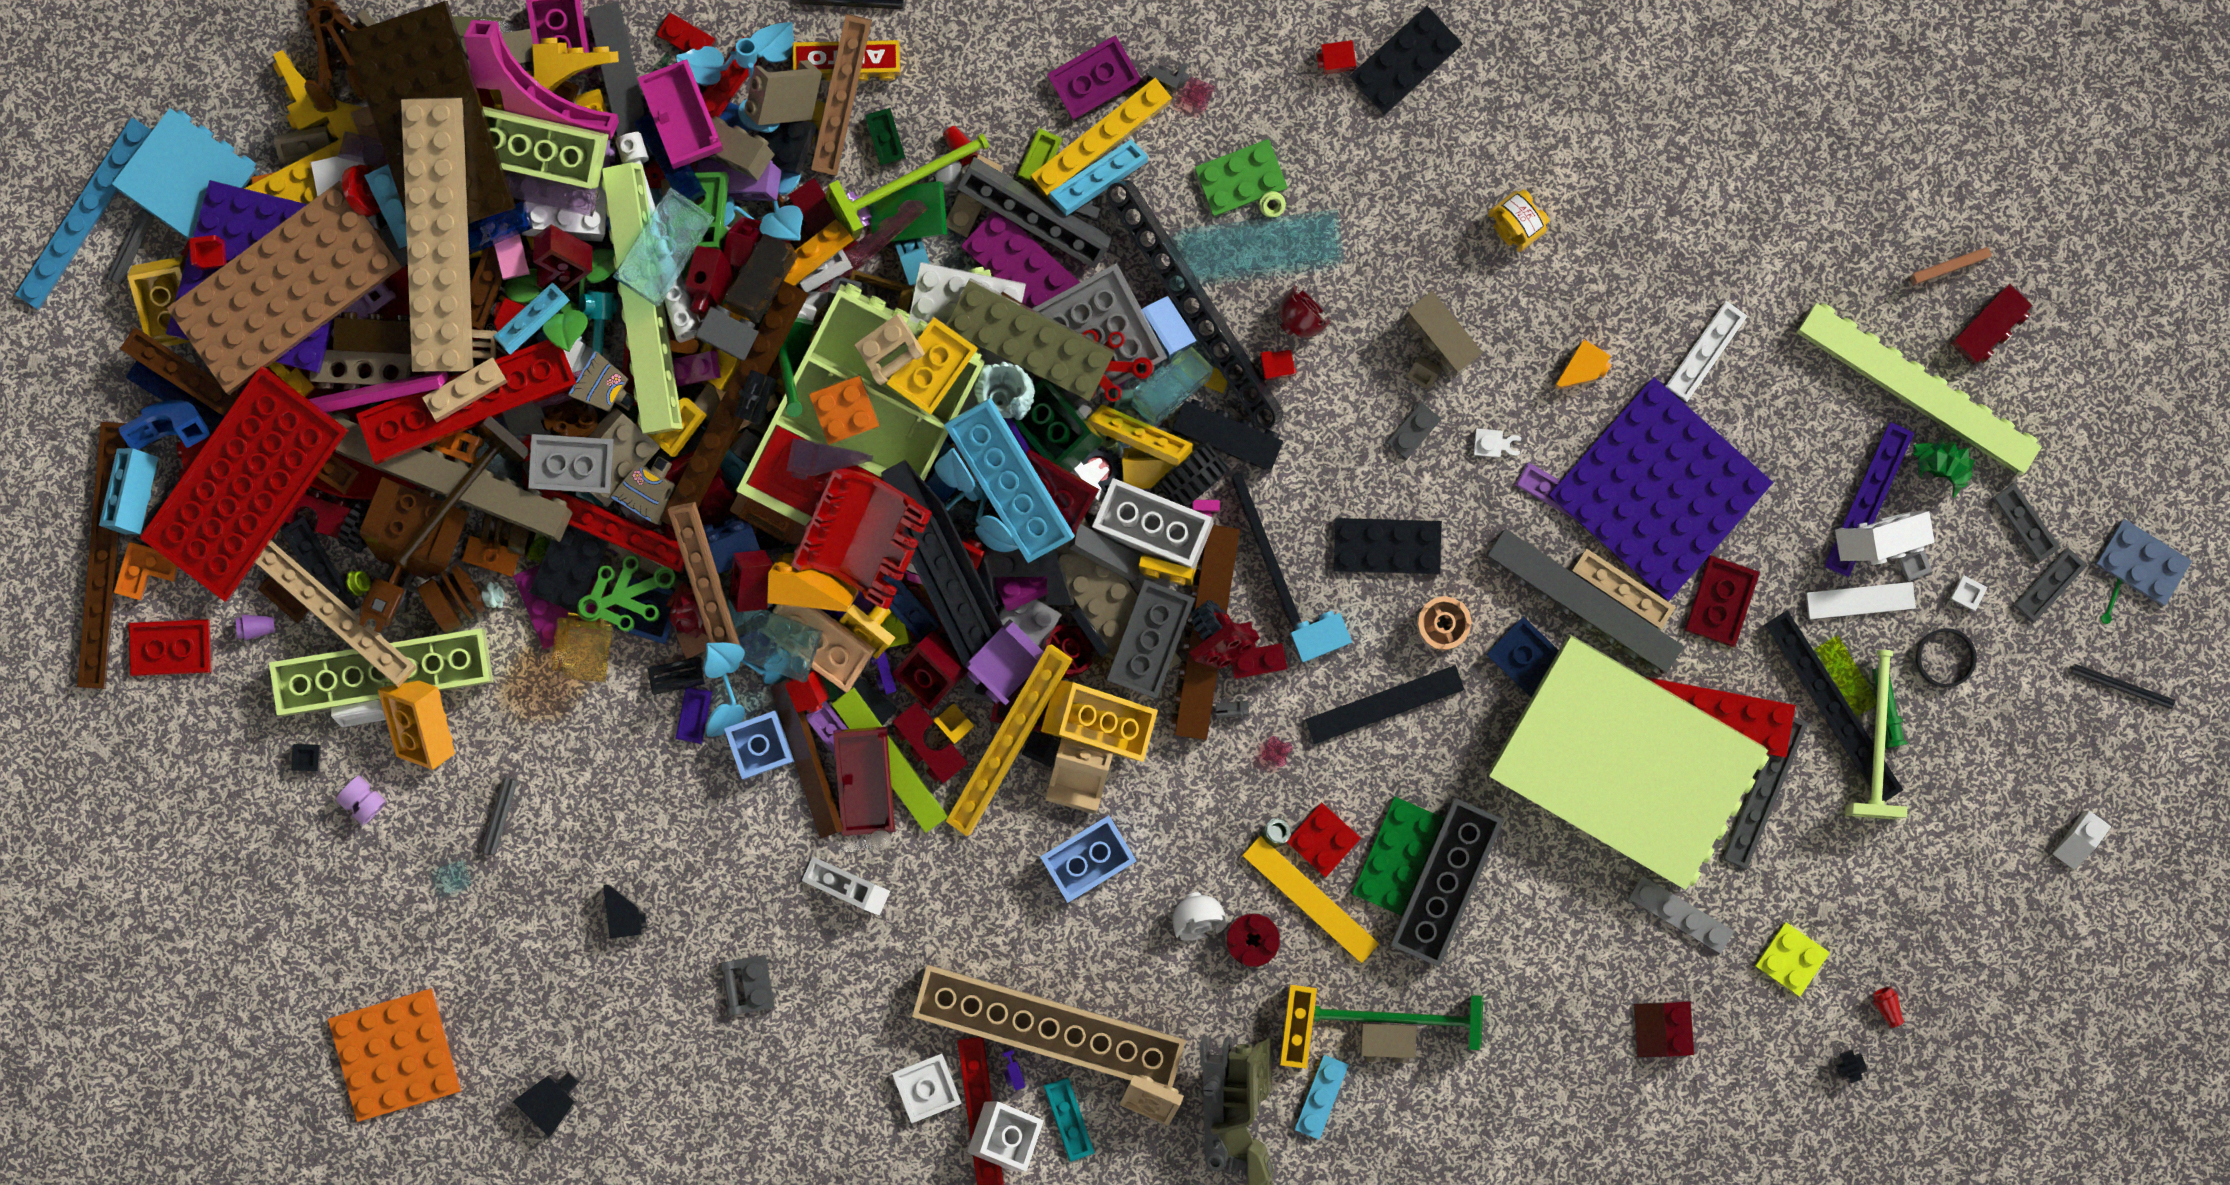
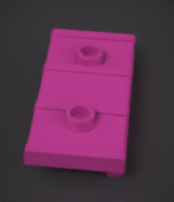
(680, 114)

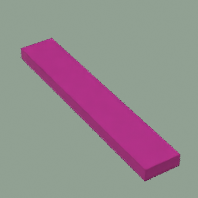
(381, 391)

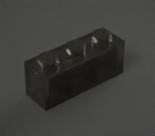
(760, 278)

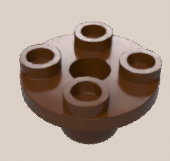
(571, 419)

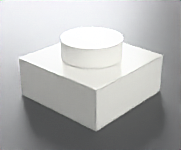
(1968, 593)

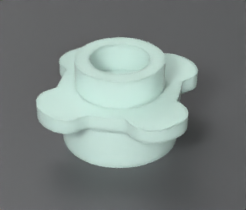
(493, 595)

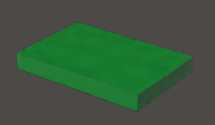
(928, 224)

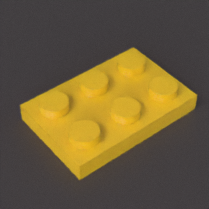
(932, 375)

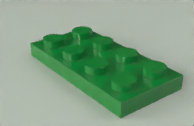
(1397, 855)

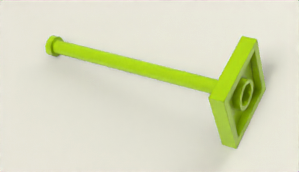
(846, 210)

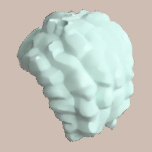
(1008, 388)

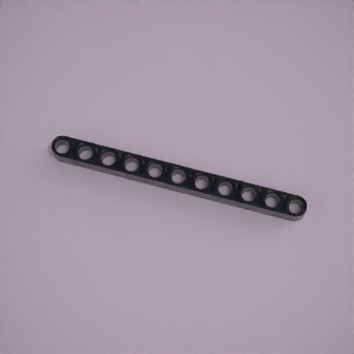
(1183, 297)

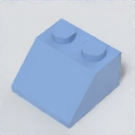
(1169, 326)

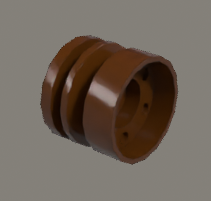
(452, 598)

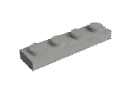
(1681, 914)

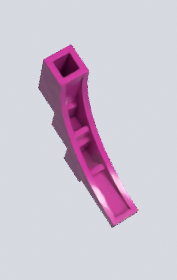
(521, 94)

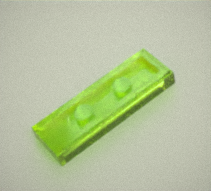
(1846, 675)

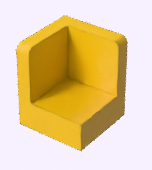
(954, 723)

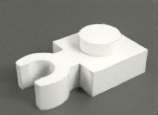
(1490, 443)

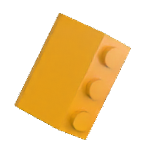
(417, 723)

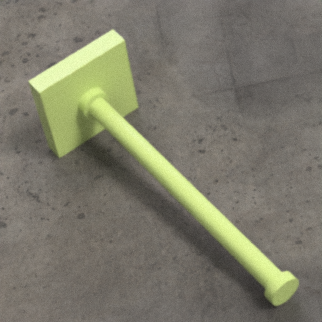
(1876, 807)

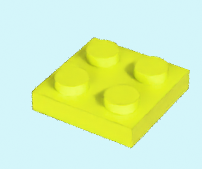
(1792, 959)

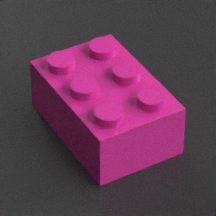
(559, 20)

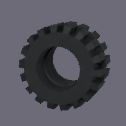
(1193, 475)

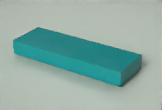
(1069, 1119)

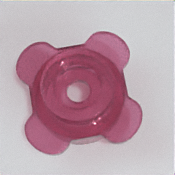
(1269, 753)

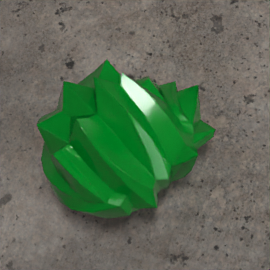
(1945, 461)

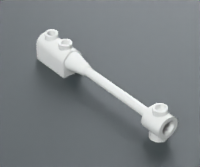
(678, 299)

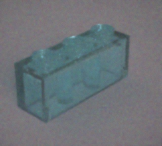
(1171, 385)

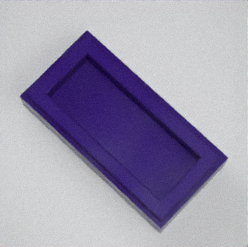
(694, 715)

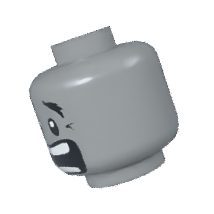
(949, 176)

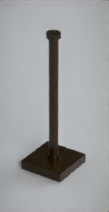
(499, 442)

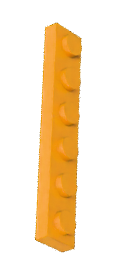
(813, 254)

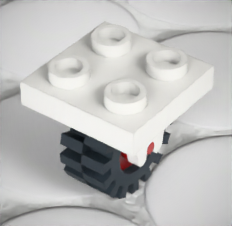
(1099, 470)

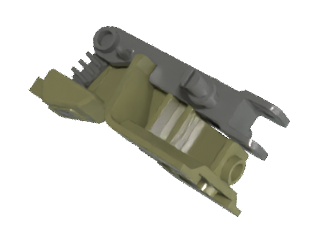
(1232, 1092)

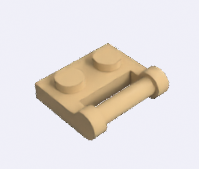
(884, 342)

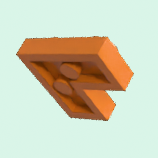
(138, 565)

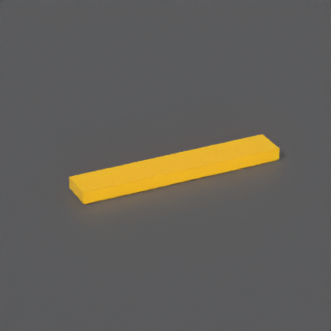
(1310, 899)

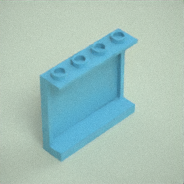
(174, 170)

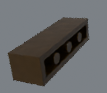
(372, 333)

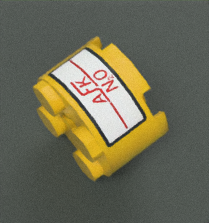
(1519, 220)

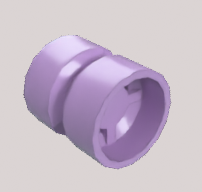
(360, 800)

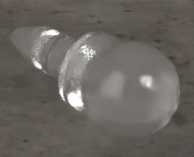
(878, 840)

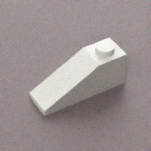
(846, 886)

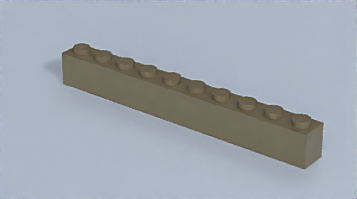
(441, 476)

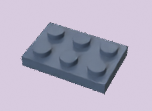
(2143, 562)

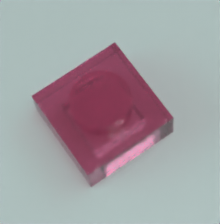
(1198, 94)

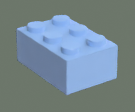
(1088, 859)

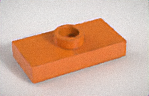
(490, 558)

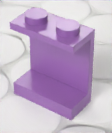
(1004, 662)

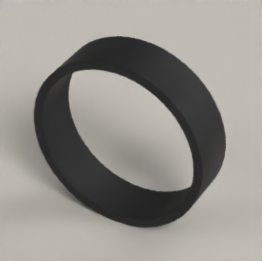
(1972, 650)

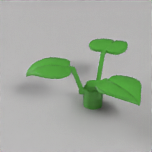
(569, 323)

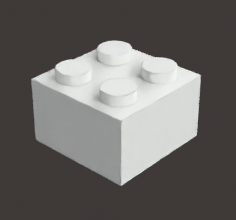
(1005, 1136)

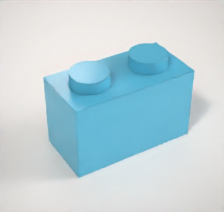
(1320, 637)

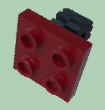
(1219, 636)

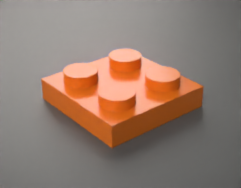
(844, 409)

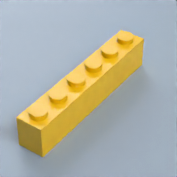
(1102, 137)

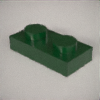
(885, 137)

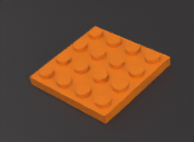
(394, 1054)

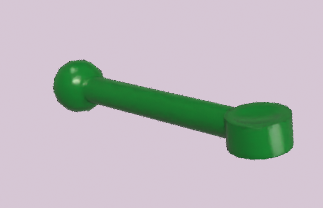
(2106, 618)

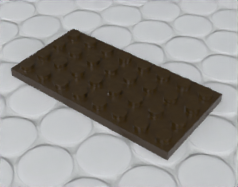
(425, 59)

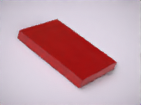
(170, 647)

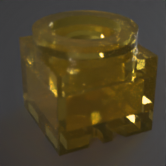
(581, 648)

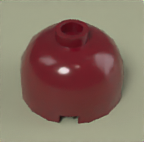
(1301, 314)
(1072, 643)

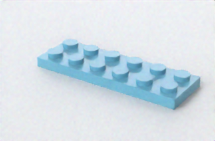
(1009, 480)

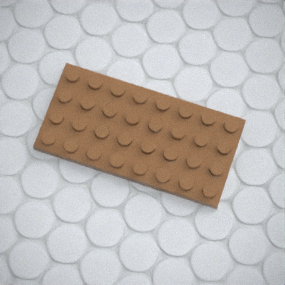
(283, 288)

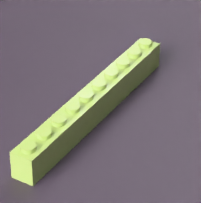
(645, 323)
(1919, 389)

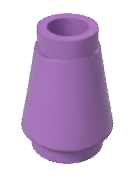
(254, 626)

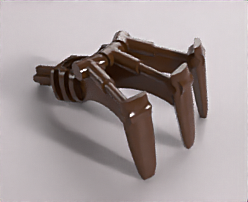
(316, 16)

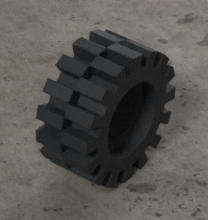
(350, 532)

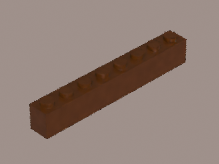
(1200, 679)

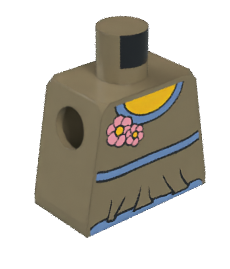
(602, 385)
(646, 490)

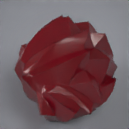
(685, 611)

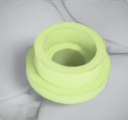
(1275, 211)

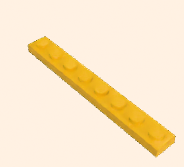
(1009, 740)

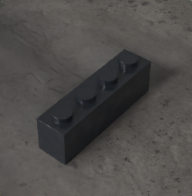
(1227, 435)

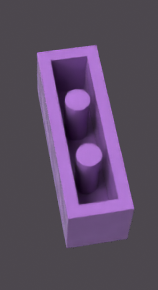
(743, 187)

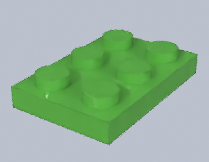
(1240, 177)

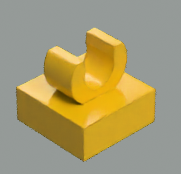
(592, 100)

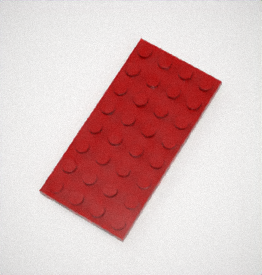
(244, 483)

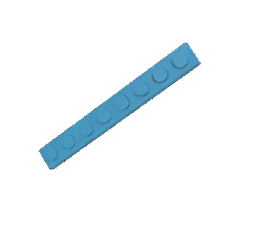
(81, 217)

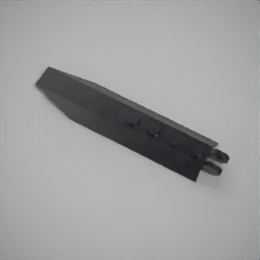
(947, 569)

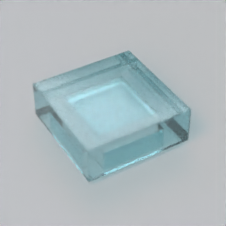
(455, 876)

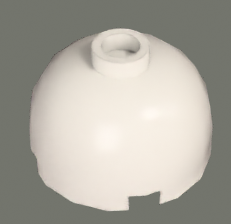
(1198, 915)

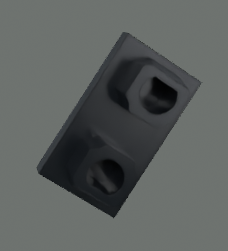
(755, 397)

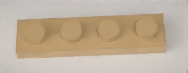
(1623, 589)

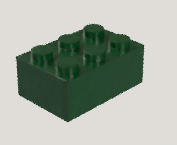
(1058, 427)

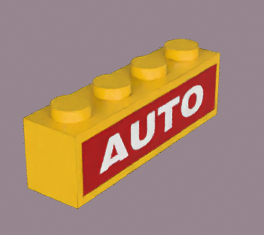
(879, 60)

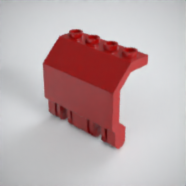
(862, 534)

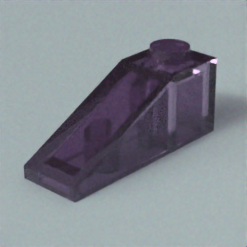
(818, 458)

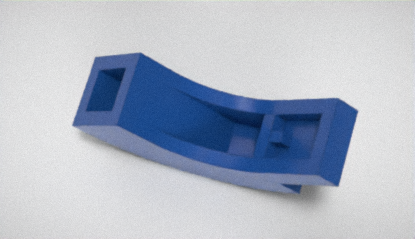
(165, 419)

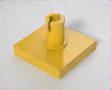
(869, 627)

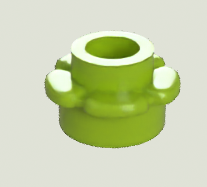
(358, 582)

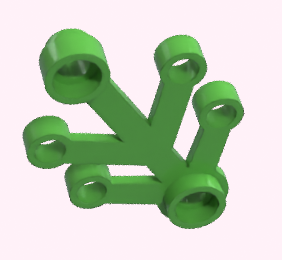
(622, 594)

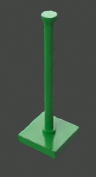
(790, 359)
(1471, 1021)

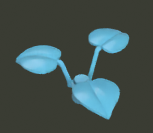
(771, 42)
(785, 222)
(990, 529)
(724, 659)

